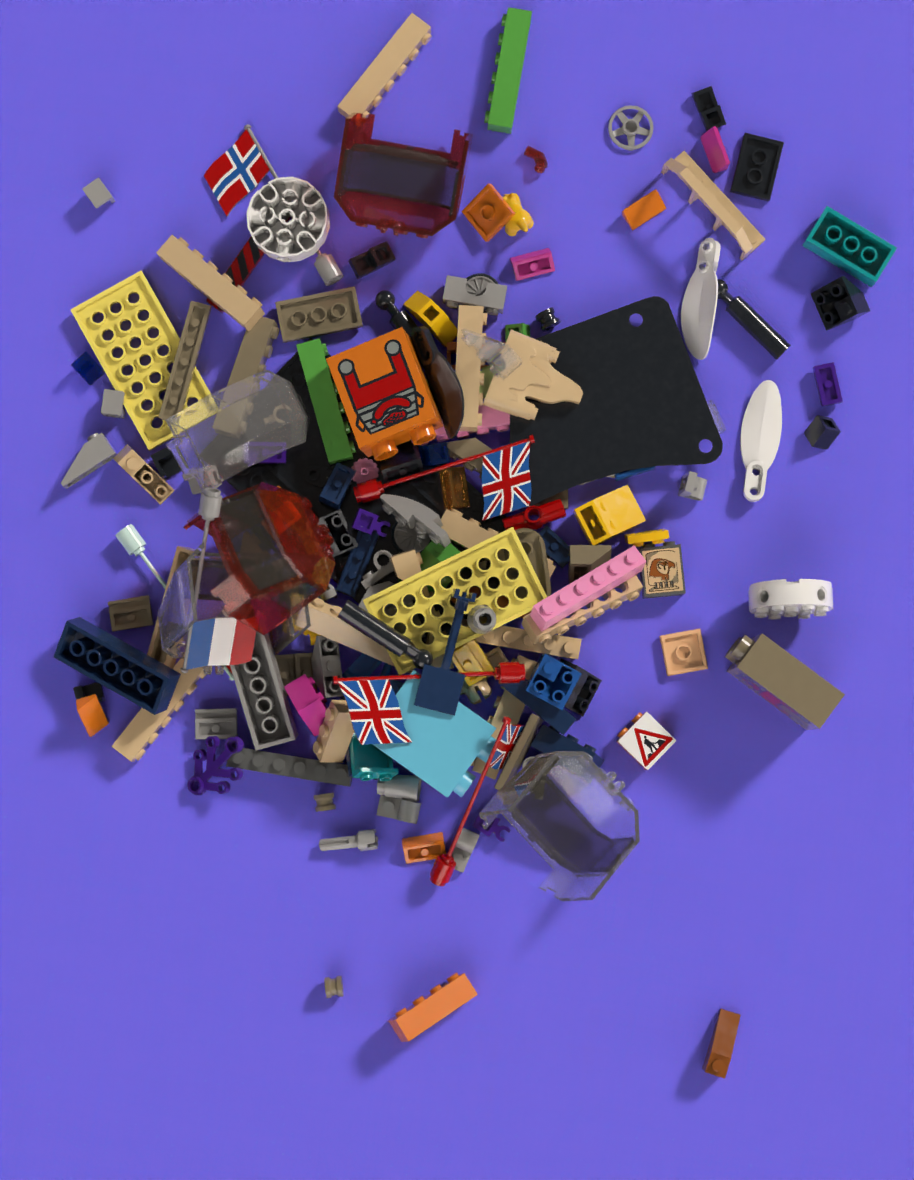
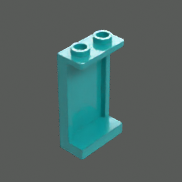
(370, 762)

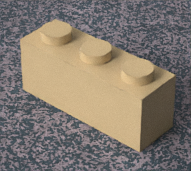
(334, 733)

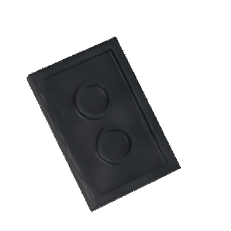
(756, 167)

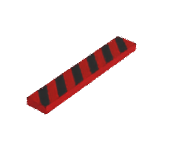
(243, 265)

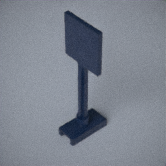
(440, 687)

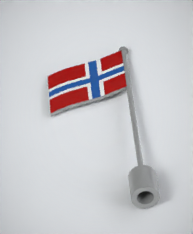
(239, 173)

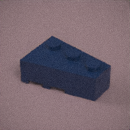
(551, 740)

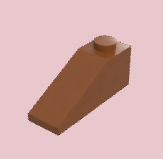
(721, 1044)

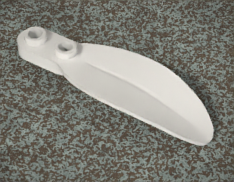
(701, 300)
(760, 437)

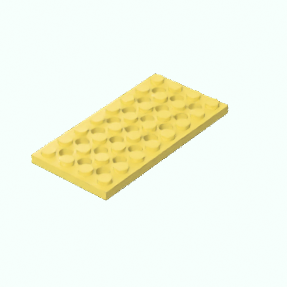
(131, 356)
(451, 567)

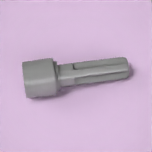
(364, 840)

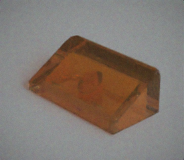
(454, 488)

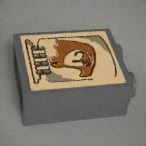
(662, 571)

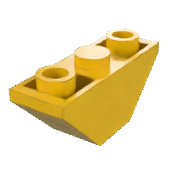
(432, 317)

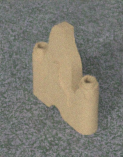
(531, 380)

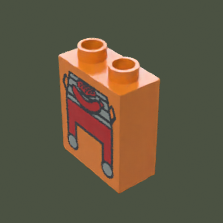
(385, 394)

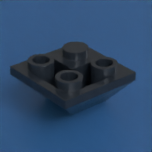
(839, 303)

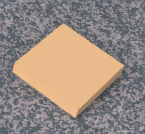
(683, 652)

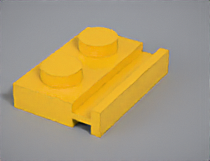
(639, 538)
(471, 658)

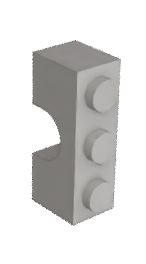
(456, 294)

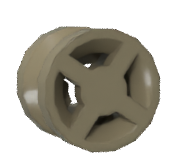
(324, 802)
(334, 987)

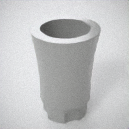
(474, 623)
(401, 787)

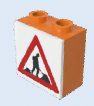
(645, 740)

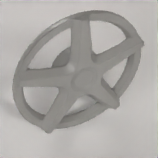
(630, 128)

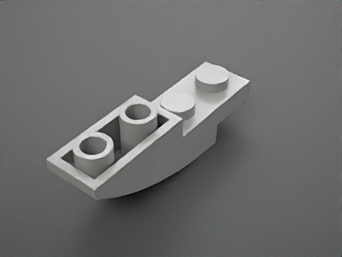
(415, 514)

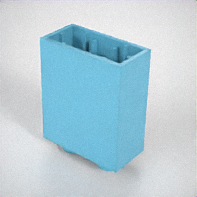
(441, 743)

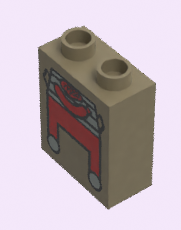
(783, 681)

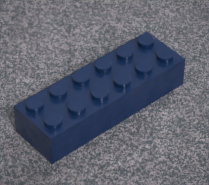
(117, 665)

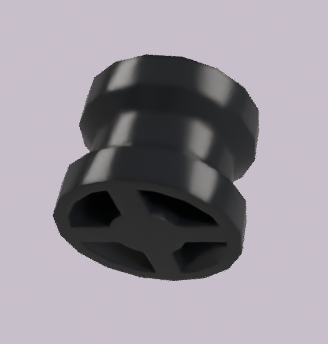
(547, 319)

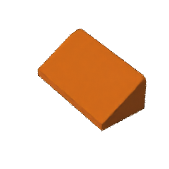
(643, 209)
(91, 714)
(423, 847)

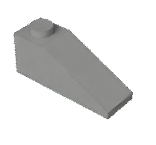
(91, 457)

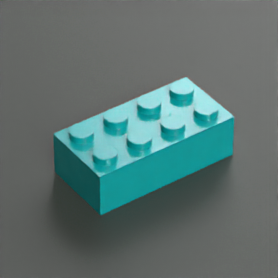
(849, 246)

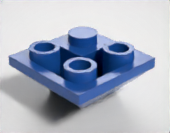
(552, 681)

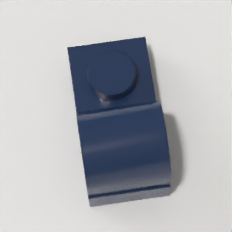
(336, 486)

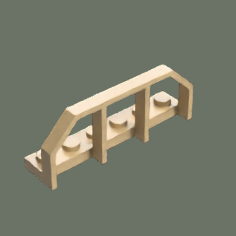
(716, 201)

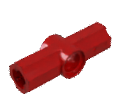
(546, 512)

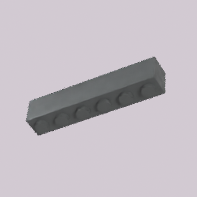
(290, 766)

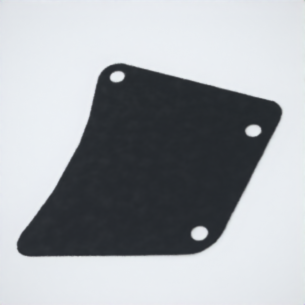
(635, 406)

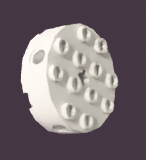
(275, 204)
(790, 599)

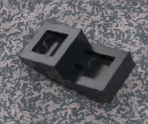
(708, 108)
(372, 260)

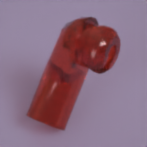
(539, 158)

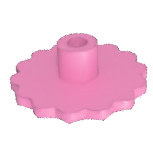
(365, 470)

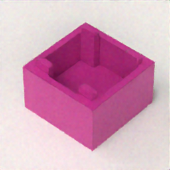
(307, 702)

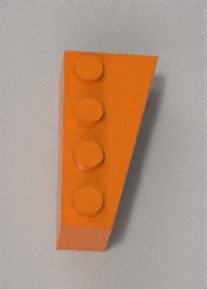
(433, 1007)

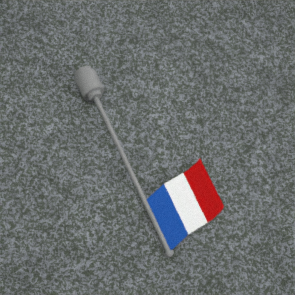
(217, 638)

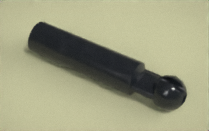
(385, 301)
(752, 322)
(384, 634)

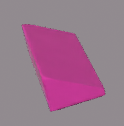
(715, 150)
(532, 264)

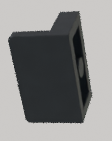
(401, 465)

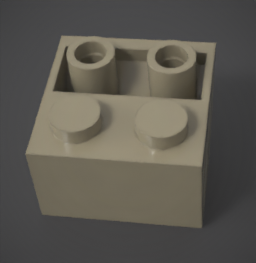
(586, 558)

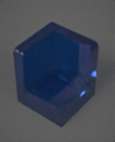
(88, 368)
(434, 453)

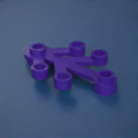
(213, 766)

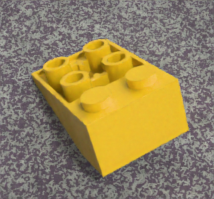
(609, 515)

